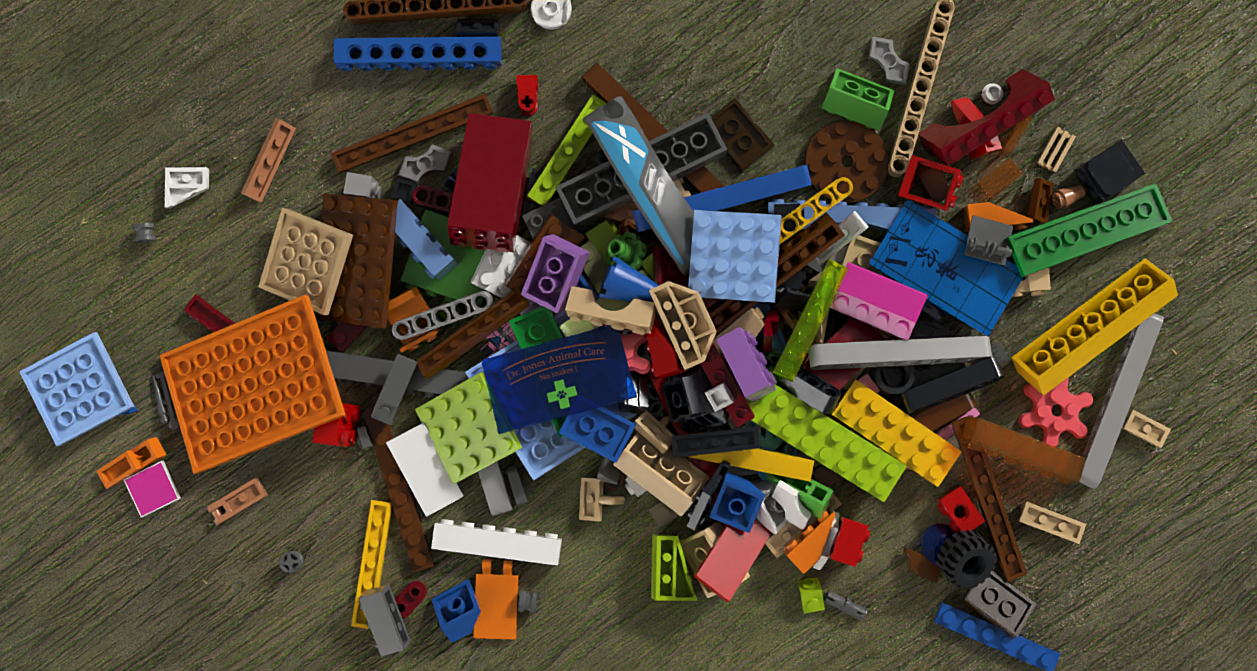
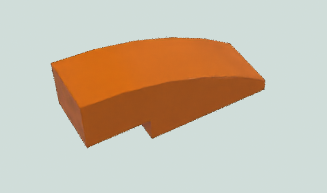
(131, 462)

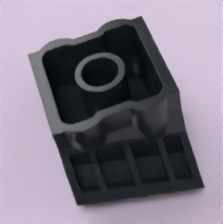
(688, 402)

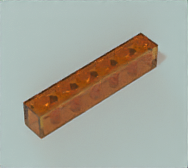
(1022, 449)

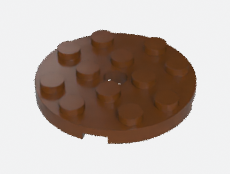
(852, 141)

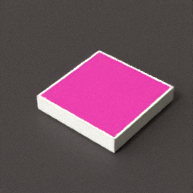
(152, 489)

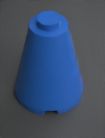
(626, 283)

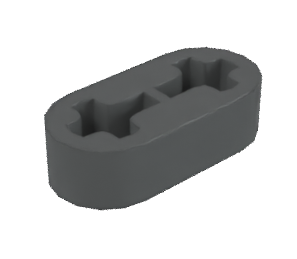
(517, 484)

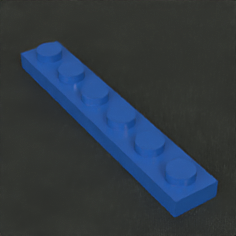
(996, 638)

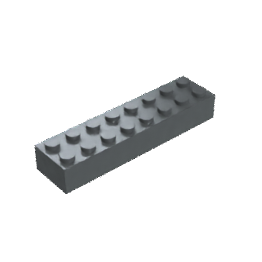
(679, 151)

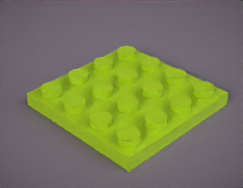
(466, 429)

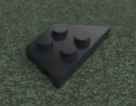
(706, 497)

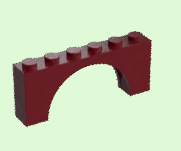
(1026, 97)

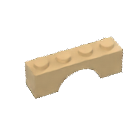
(637, 316)

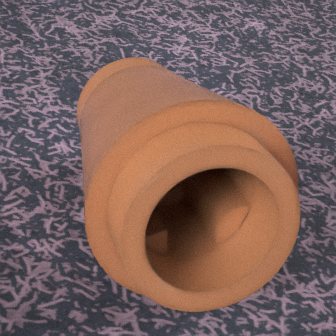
(1065, 197)

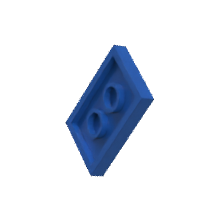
(599, 431)

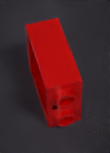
(910, 177)

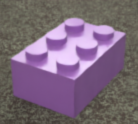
(554, 272)
(747, 364)

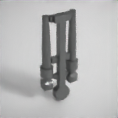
(173, 424)

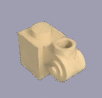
(1035, 283)

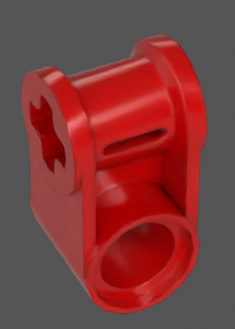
(527, 91)

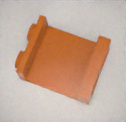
(406, 305)

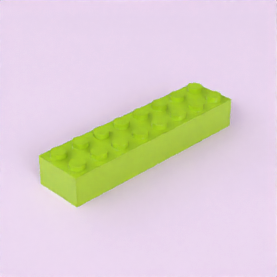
(828, 442)

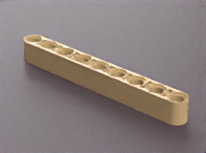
(926, 79)

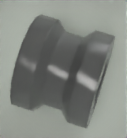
(144, 233)
(287, 563)
(528, 601)

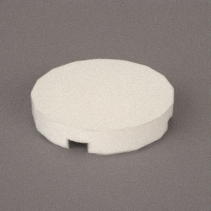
(551, 13)

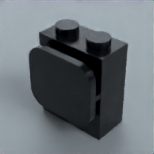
(1109, 172)

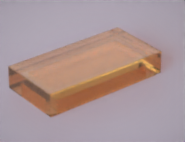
(1015, 136)
(999, 178)

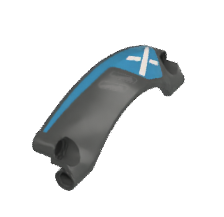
(645, 178)

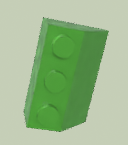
(858, 99)

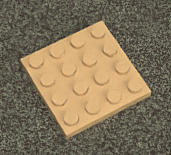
(305, 260)

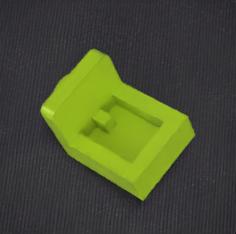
(811, 595)

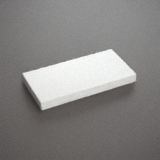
(424, 469)

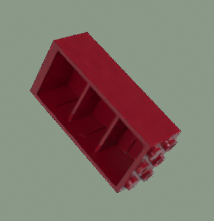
(490, 183)

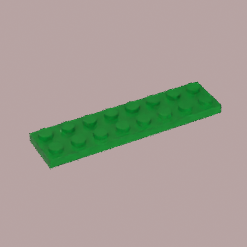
(1088, 230)

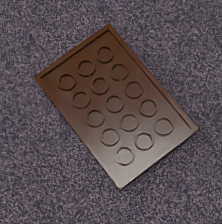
(366, 274)

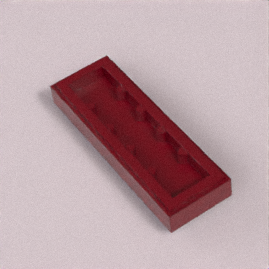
(207, 314)

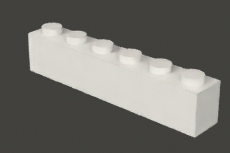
(496, 543)

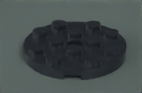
(896, 375)

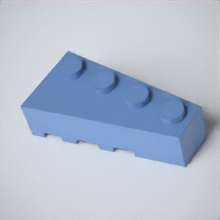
(422, 243)

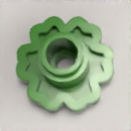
(628, 249)

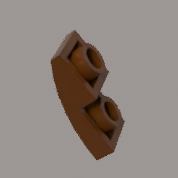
(933, 182)

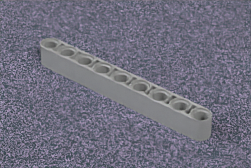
(899, 352)
(1119, 399)

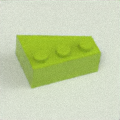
(669, 571)

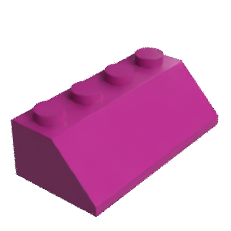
(879, 301)

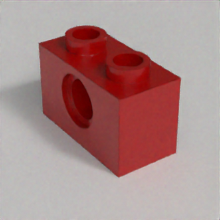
(957, 497)

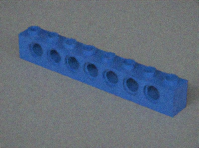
(346, 47)

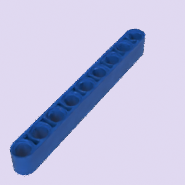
(741, 192)

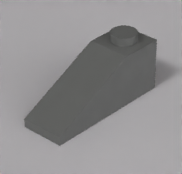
(394, 389)

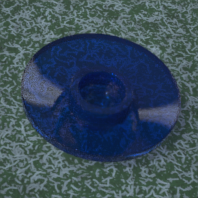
(933, 539)

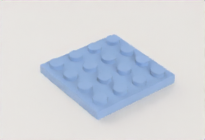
(735, 255)
(76, 389)

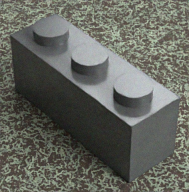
(384, 620)

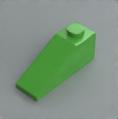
(812, 494)

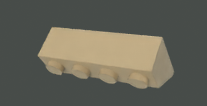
(667, 478)

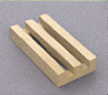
(1064, 134)

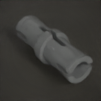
(845, 605)

